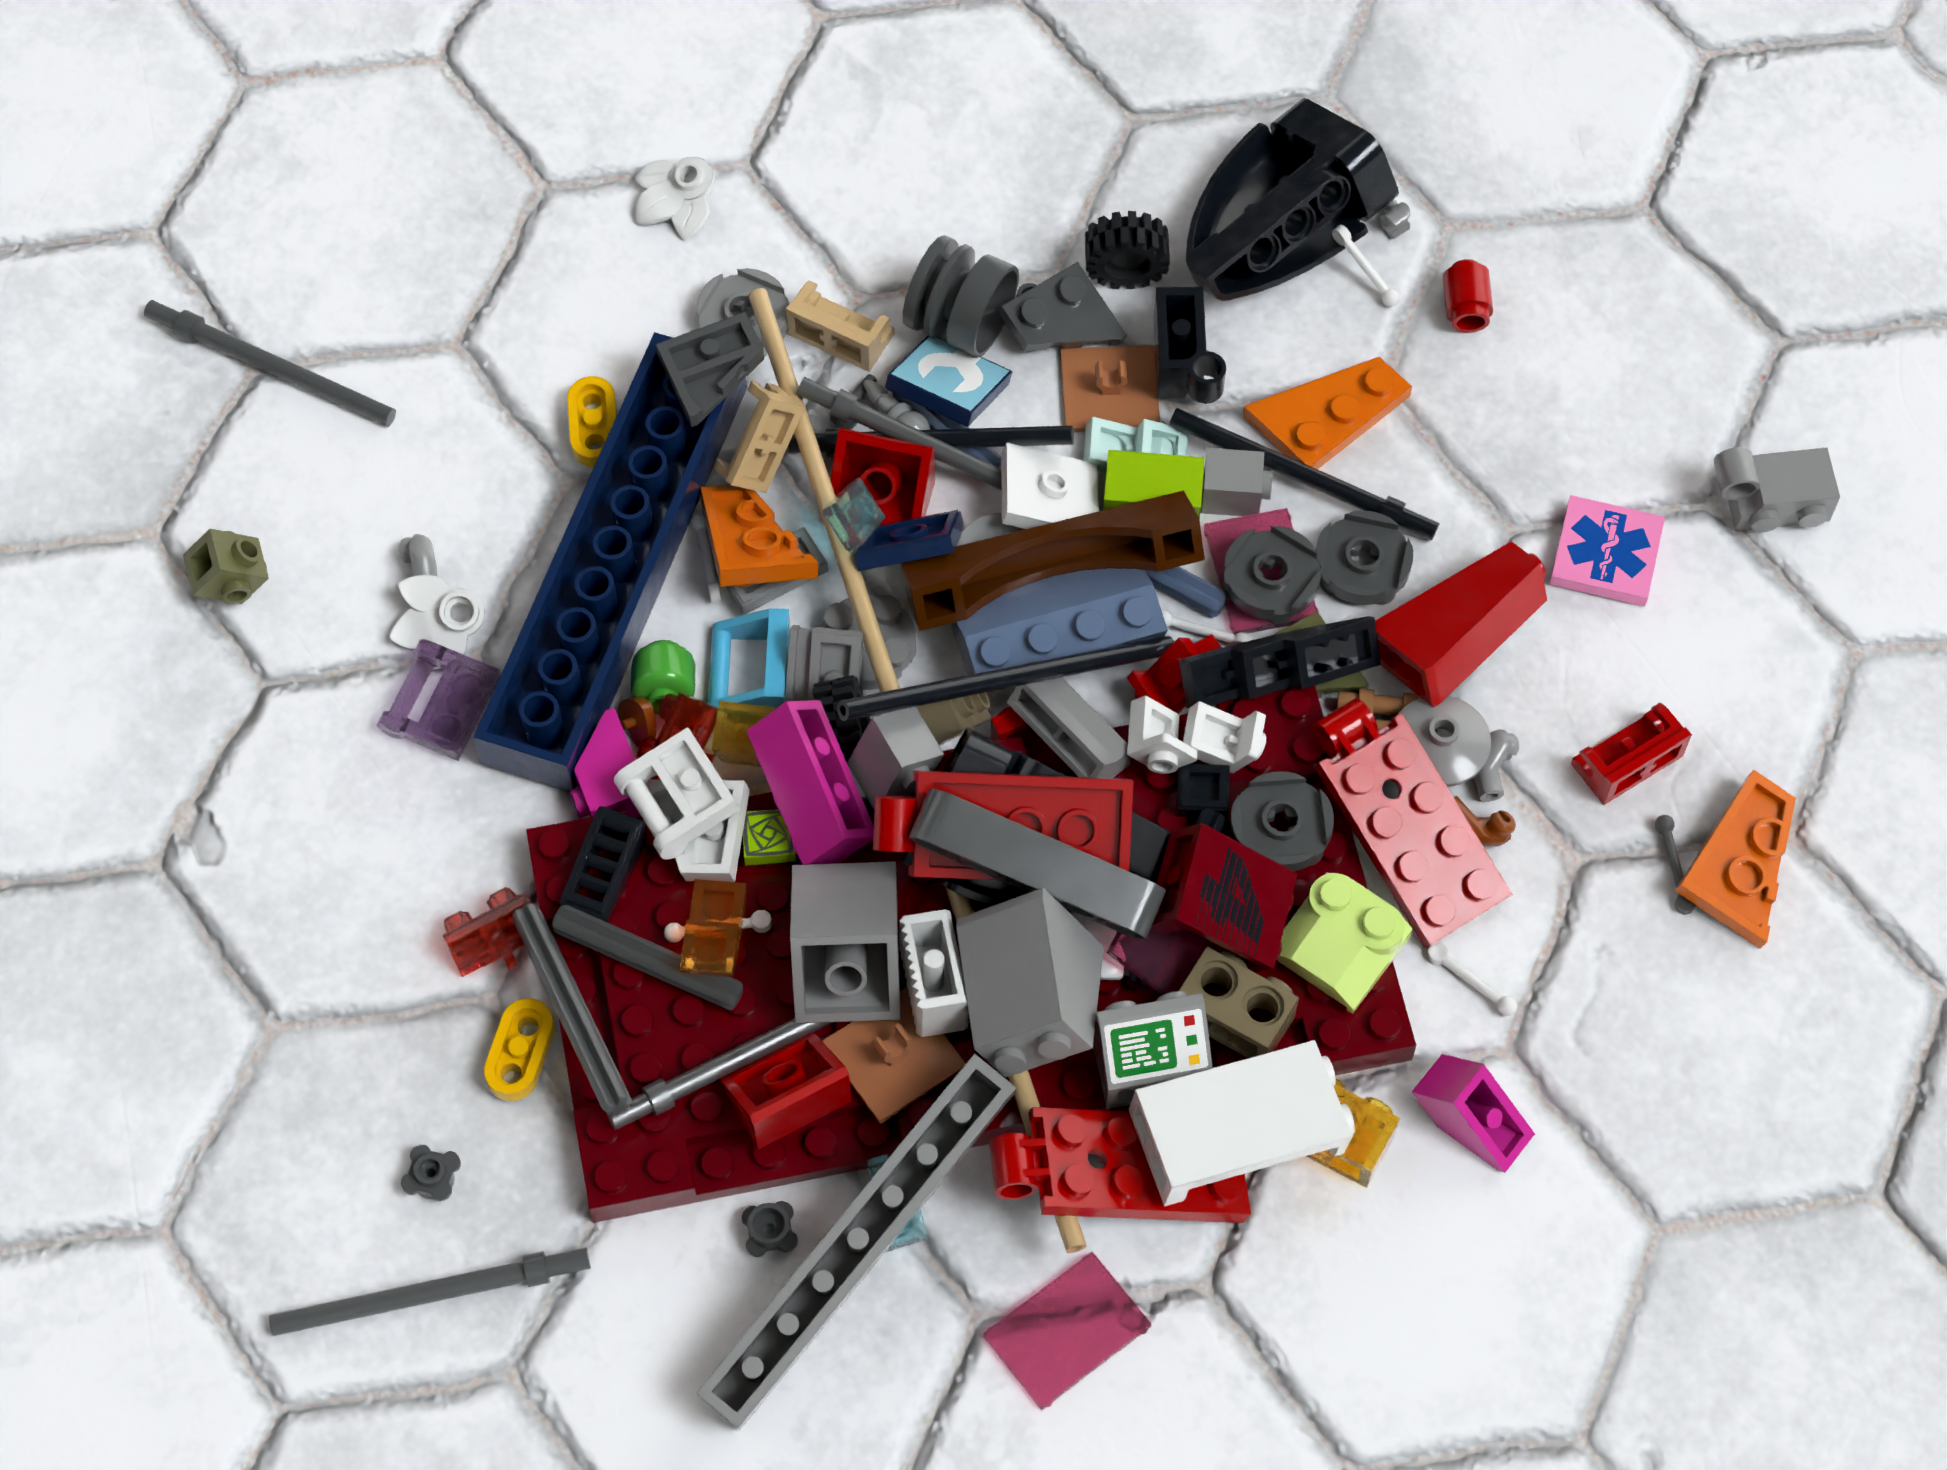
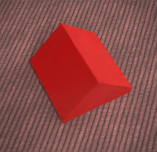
(893, 470)
(788, 1089)

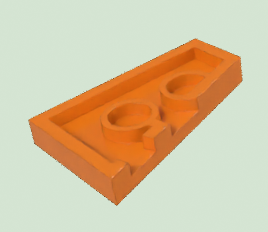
(1329, 412)
(749, 542)
(1741, 859)

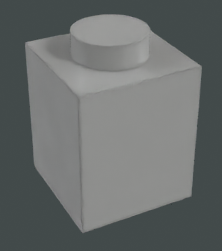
(1234, 482)

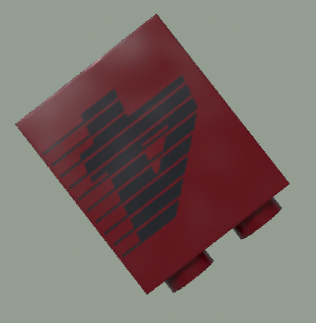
(1225, 894)

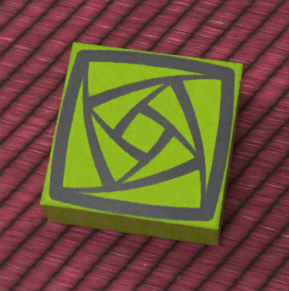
(766, 838)

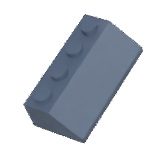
(1061, 619)

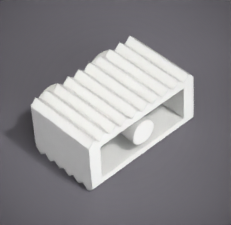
(933, 973)

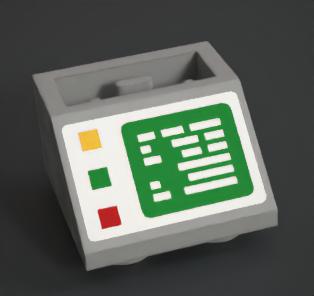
(1150, 1044)

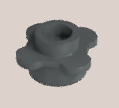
(436, 1187)
(766, 1214)

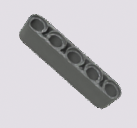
(1037, 862)

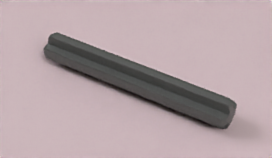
(644, 956)

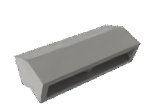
(1071, 728)

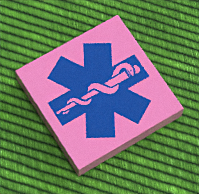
(1607, 550)

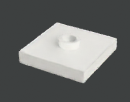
(1045, 487)

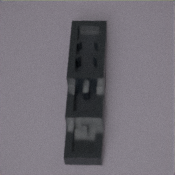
(1281, 662)

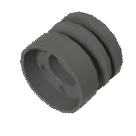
(954, 292)

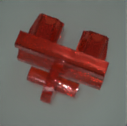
(678, 714)
(488, 936)

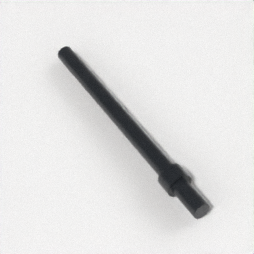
(968, 437)
(1307, 475)

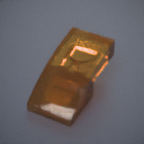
(714, 927)

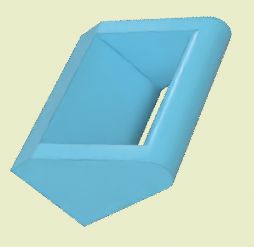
(760, 625)

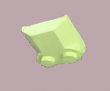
(1343, 939)

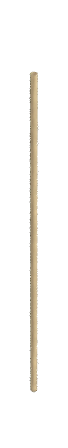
(873, 640)

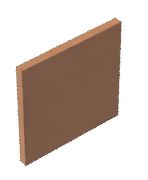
(1109, 385)
(891, 1062)

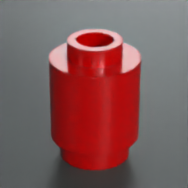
(1468, 296)

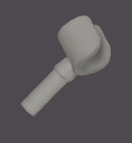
(1395, 219)

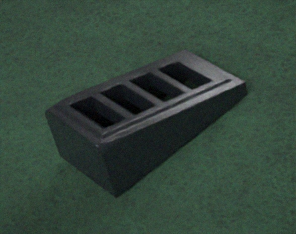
(617, 825)

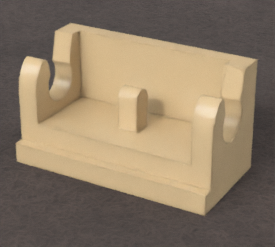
(837, 328)
(763, 439)

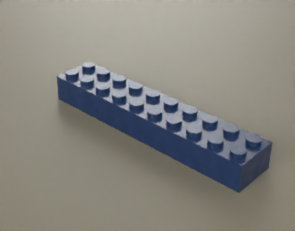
(602, 580)

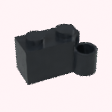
(1181, 347)

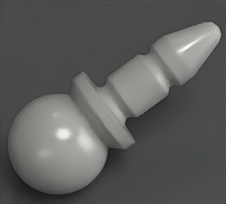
(889, 406)

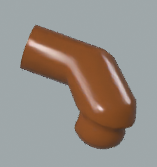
(1490, 830)

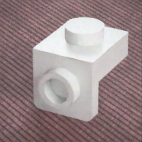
(1155, 737)
(1224, 737)

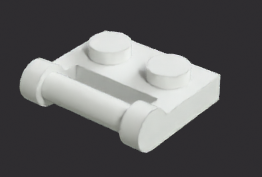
(690, 782)

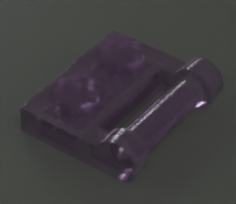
(453, 705)

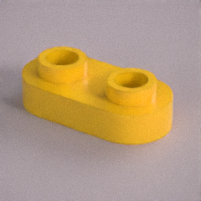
(590, 425)
(519, 1052)

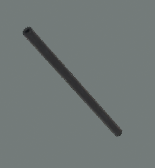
(1001, 678)

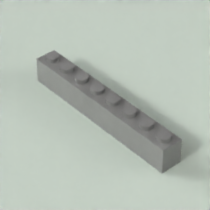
(856, 1242)

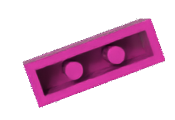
(811, 782)

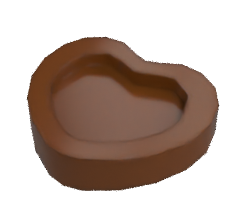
(638, 718)

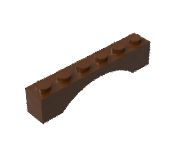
(1137, 535)

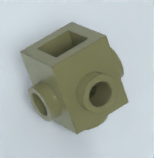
(225, 566)

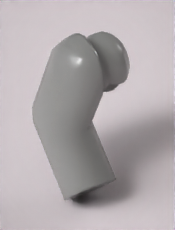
(419, 553)
(1488, 779)

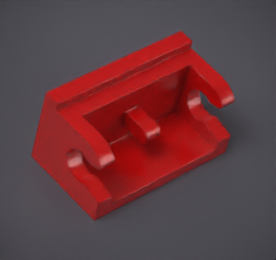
(1632, 754)

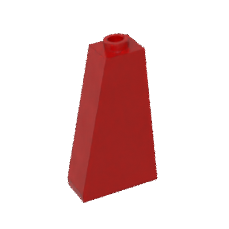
(1460, 622)

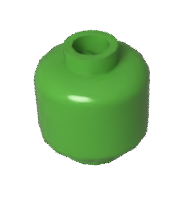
(661, 670)

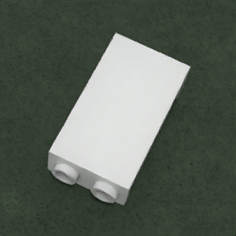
(1240, 1119)

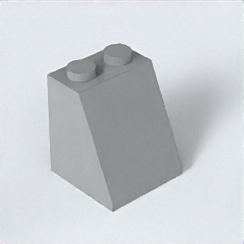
(845, 942)
(1029, 982)

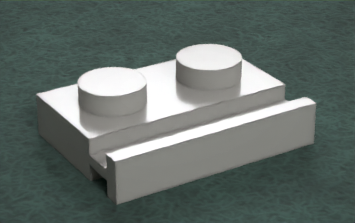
(819, 657)

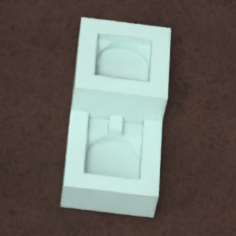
(1147, 438)

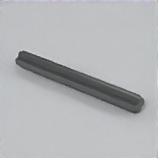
(572, 1010)

